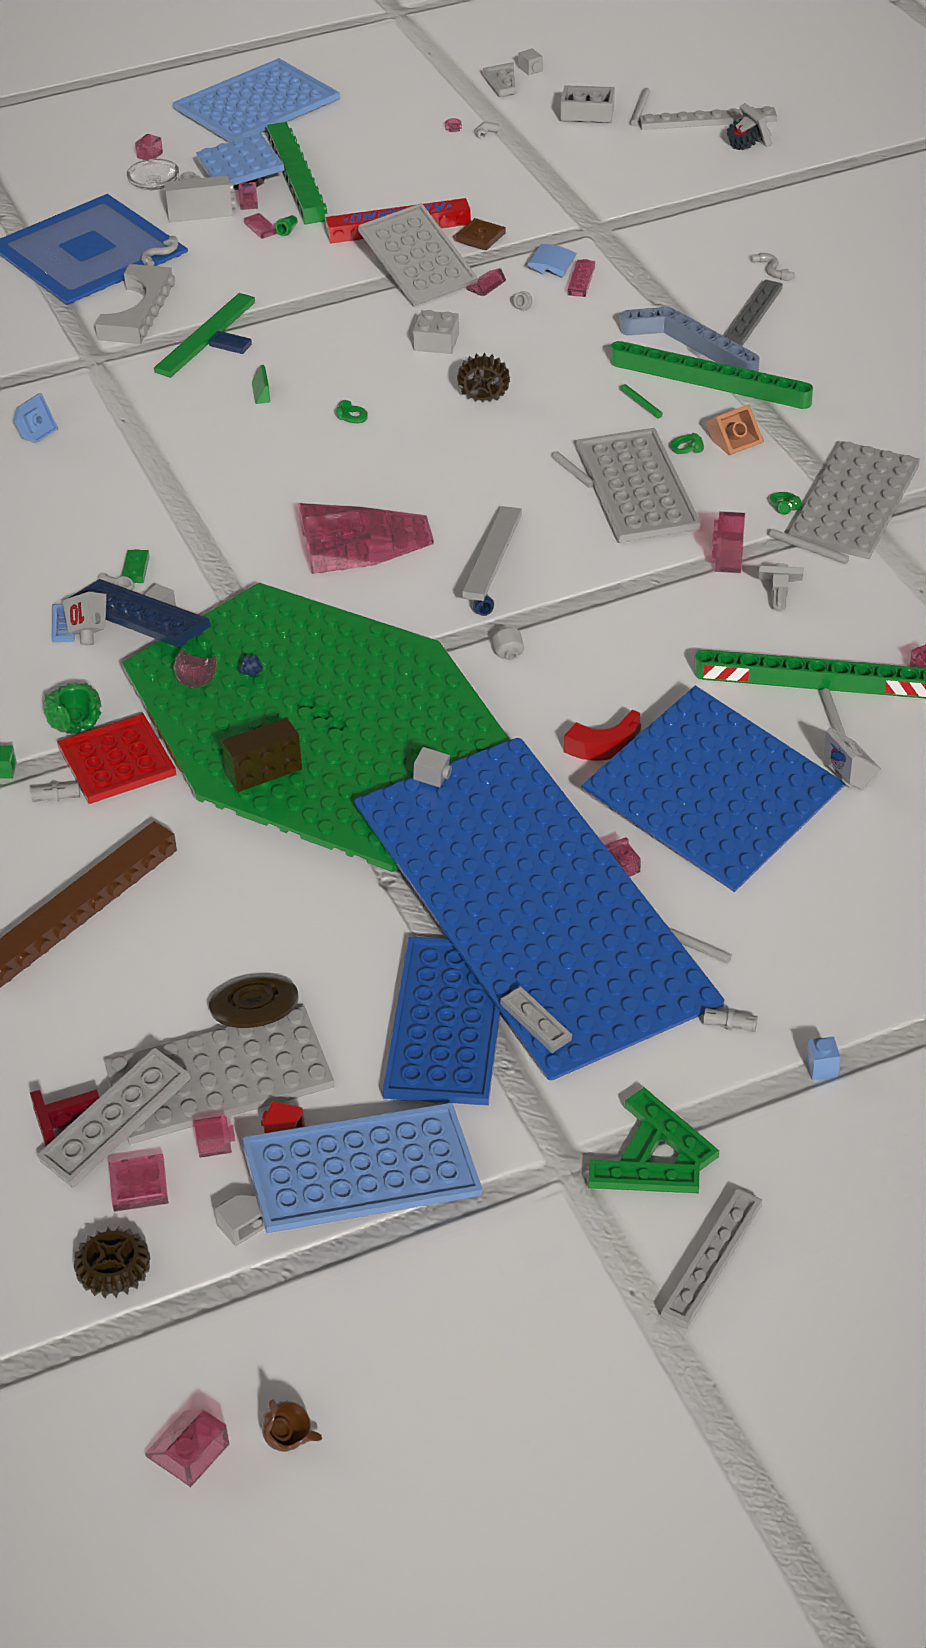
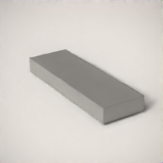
(536, 1019)

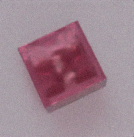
(728, 542)

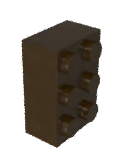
(262, 754)

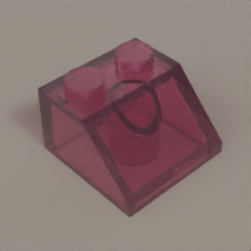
(190, 1445)

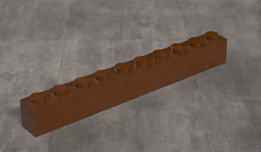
(83, 899)

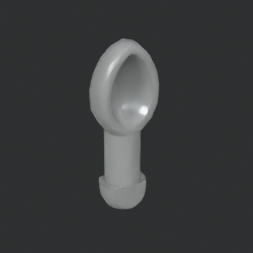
(122, 581)

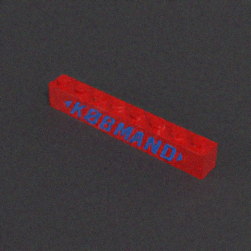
(445, 213)

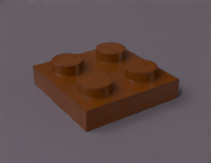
(480, 234)

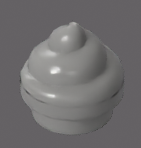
(523, 300)

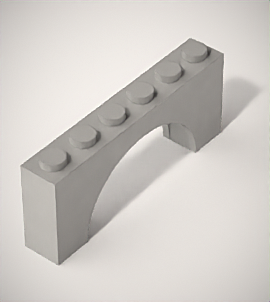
(134, 323)

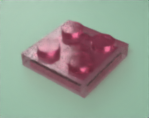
(138, 1182)

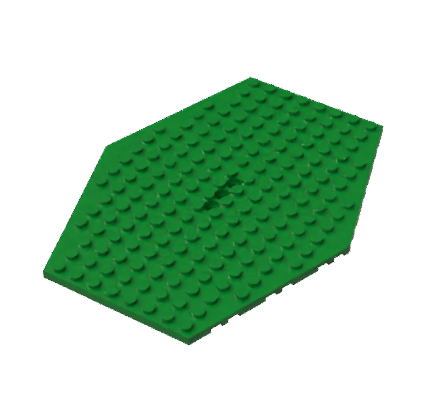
(347, 684)

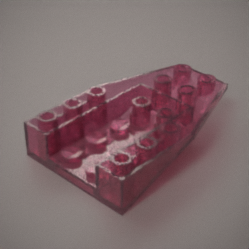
(359, 536)

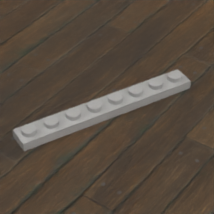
(700, 118)

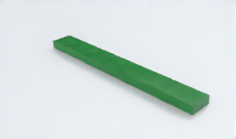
(200, 338)

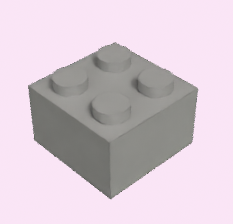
(436, 332)

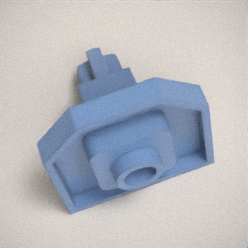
(34, 419)

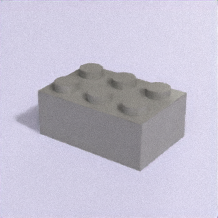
(587, 104)

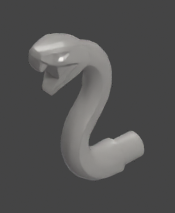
(172, 244)
(784, 274)

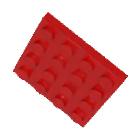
(116, 758)

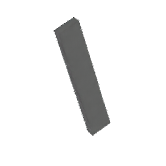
(754, 311)

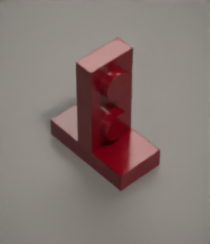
(59, 1112)

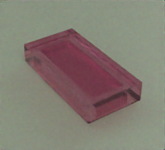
(260, 225)

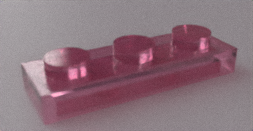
(581, 278)

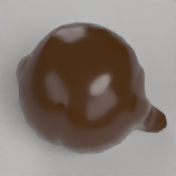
(287, 1426)

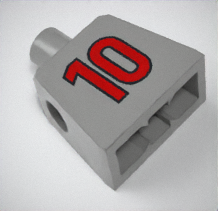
(85, 615)

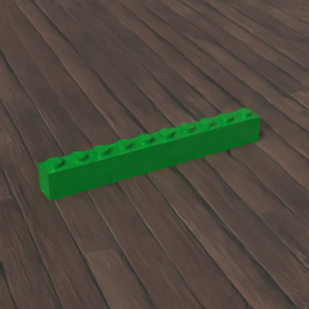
(297, 174)

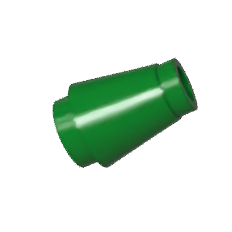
(285, 225)

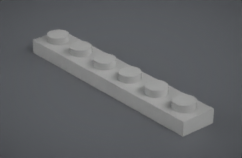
(711, 1259)

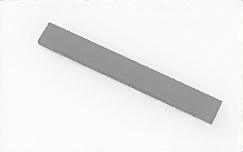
(492, 553)

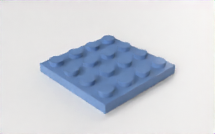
(241, 159)

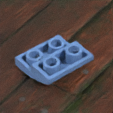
(553, 258)

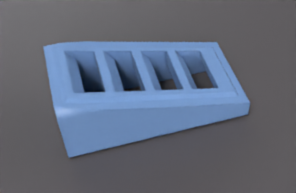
(58, 611)

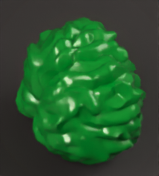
(72, 708)

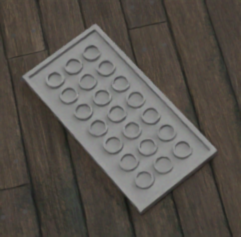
(638, 485)
(855, 499)
(234, 1072)

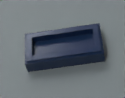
(230, 342)

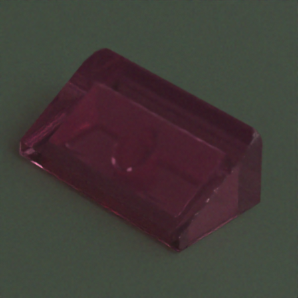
(487, 282)

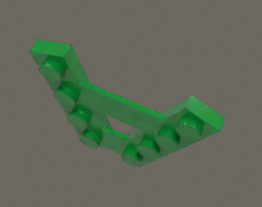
(634, 1168)

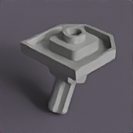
(780, 575)

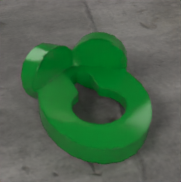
(343, 412)
(697, 444)
(784, 507)

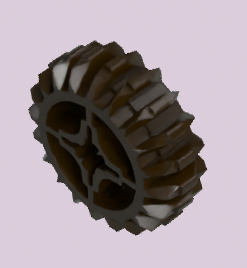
(485, 371)
(113, 1254)

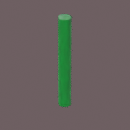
(641, 401)

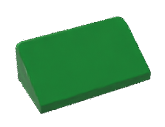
(261, 386)

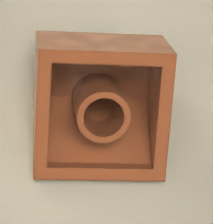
(735, 430)

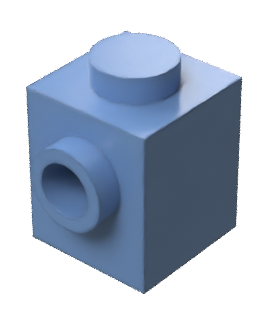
(823, 1058)

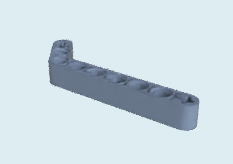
(690, 333)

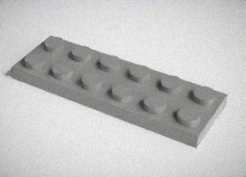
(113, 1117)

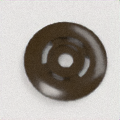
(231, 1007)

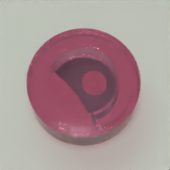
(453, 125)

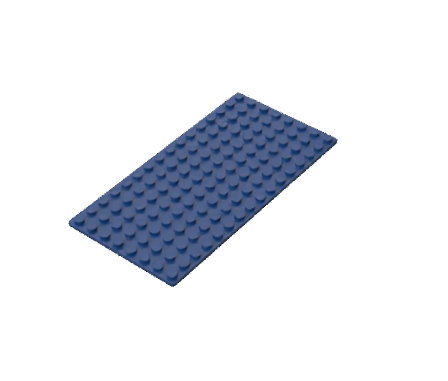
(539, 905)

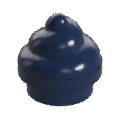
(251, 666)

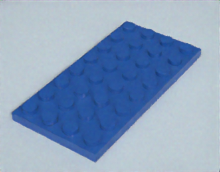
(441, 1029)

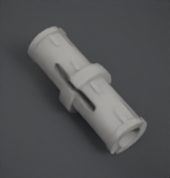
(55, 792)
(730, 1020)

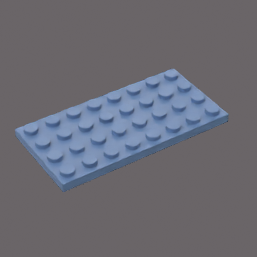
(360, 1167)

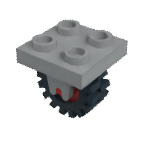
(749, 129)

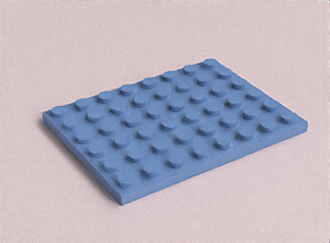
(255, 99)

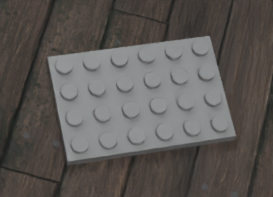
(417, 254)

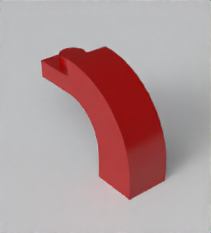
(604, 743)

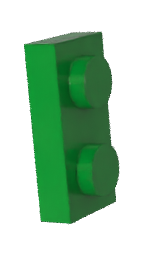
(136, 565)

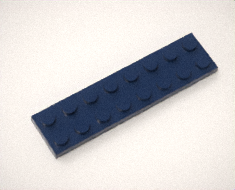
(148, 614)

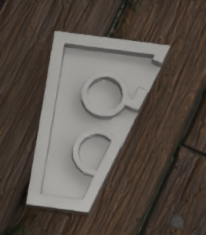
(501, 78)

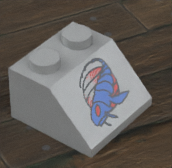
(849, 760)

